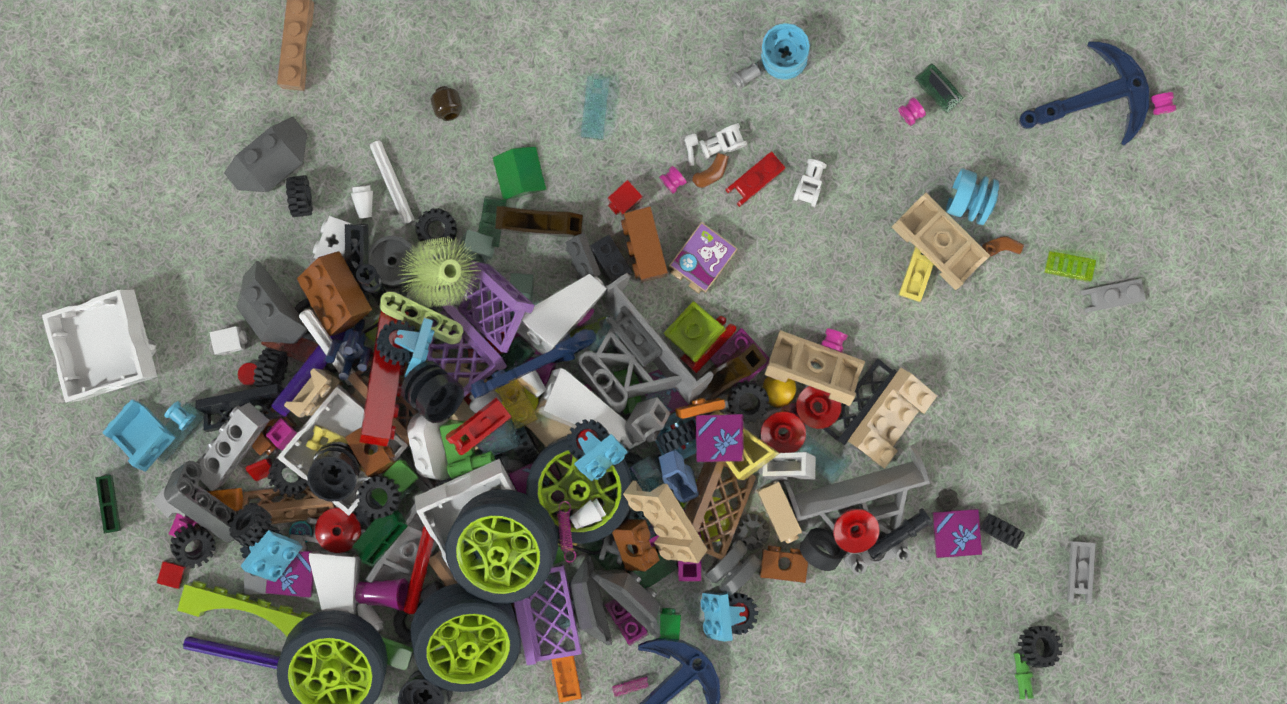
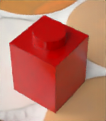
(624, 198)

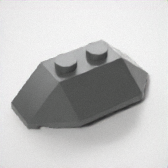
(269, 158)
(268, 308)
(632, 596)
(588, 603)

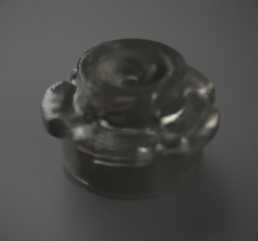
(953, 500)

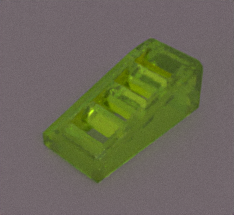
(1071, 259)

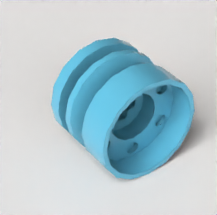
(780, 39)
(973, 196)

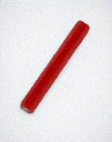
(419, 572)

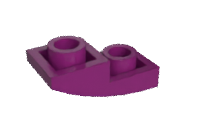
(630, 628)

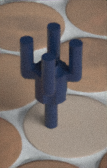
(351, 348)

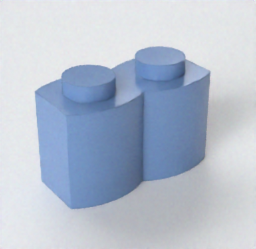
(678, 476)

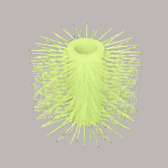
(439, 272)

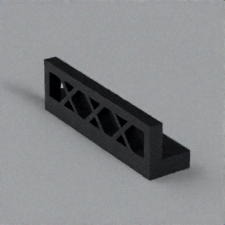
(357, 250)
(228, 402)
(850, 428)

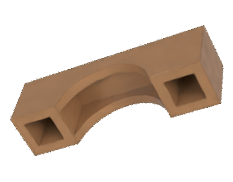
(293, 49)

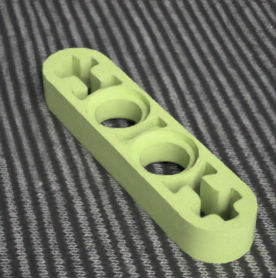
(423, 312)

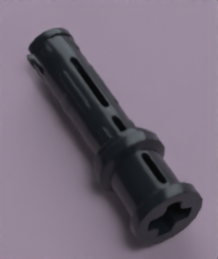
(371, 281)
(908, 529)

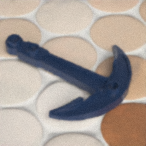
(1123, 88)
(563, 352)
(684, 673)

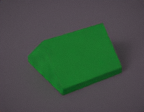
(519, 172)

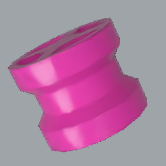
(1163, 103)
(912, 111)
(672, 179)
(834, 339)

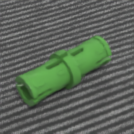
(469, 464)
(1024, 677)

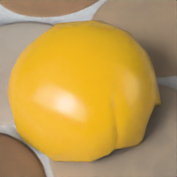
(779, 392)

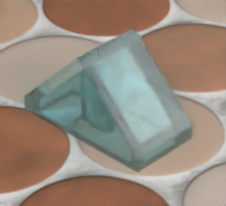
(501, 439)

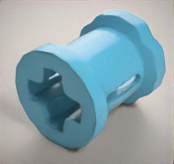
(179, 415)

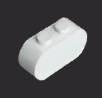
(427, 448)

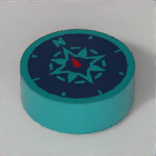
(301, 528)

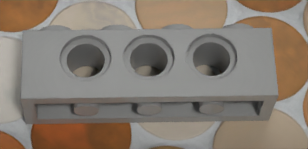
(252, 423)

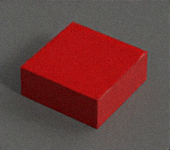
(171, 575)

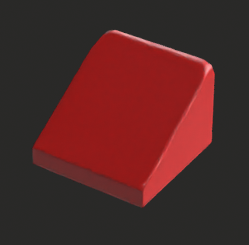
(259, 469)

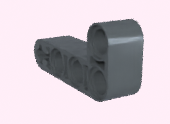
(192, 500)

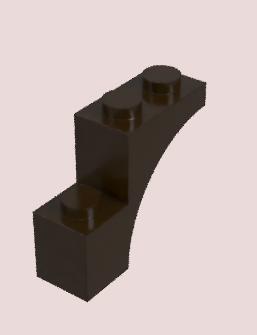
(538, 222)
(736, 367)

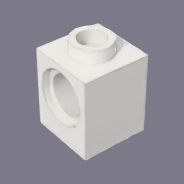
(228, 340)

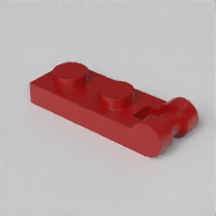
(478, 426)

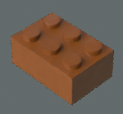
(644, 245)
(334, 293)

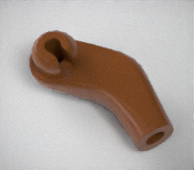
(713, 173)
(1003, 243)

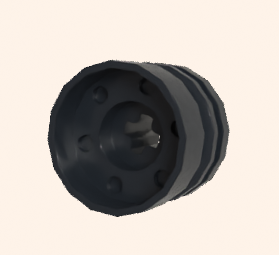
(432, 392)
(327, 480)
(414, 691)

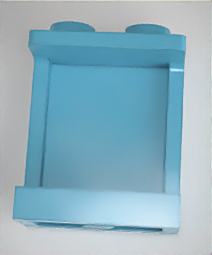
(139, 434)

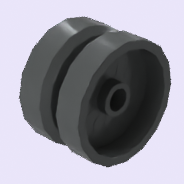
(383, 251)
(736, 571)

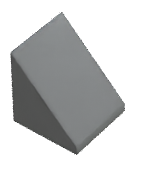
(300, 538)

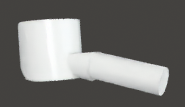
(691, 140)

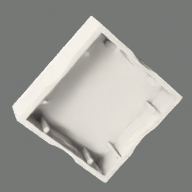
(99, 345)
(343, 416)
(442, 504)

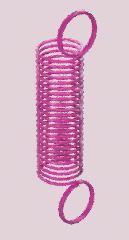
(564, 531)
(628, 683)

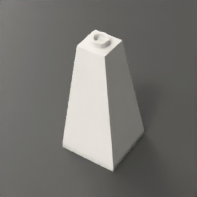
(560, 313)
(571, 402)
(336, 579)

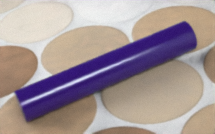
(316, 361)

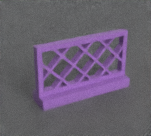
(502, 291)
(475, 342)
(528, 629)

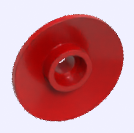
(817, 419)
(791, 440)
(349, 527)
(860, 539)

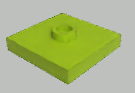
(694, 331)

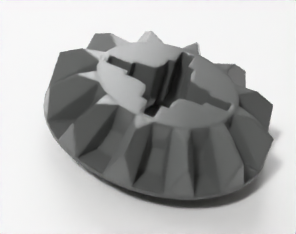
(763, 531)

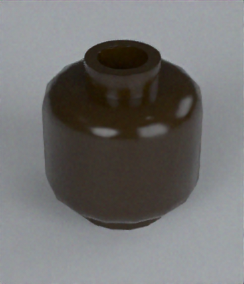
(446, 103)

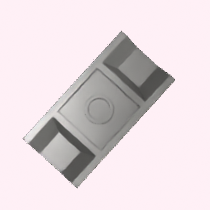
(401, 556)

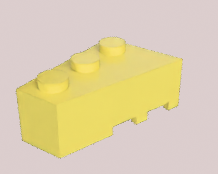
(755, 454)

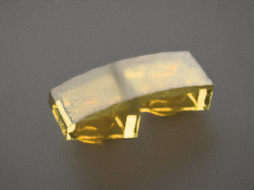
(517, 403)

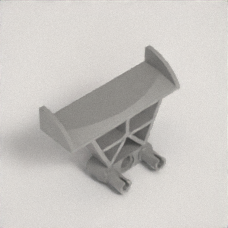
(593, 366)
(858, 491)

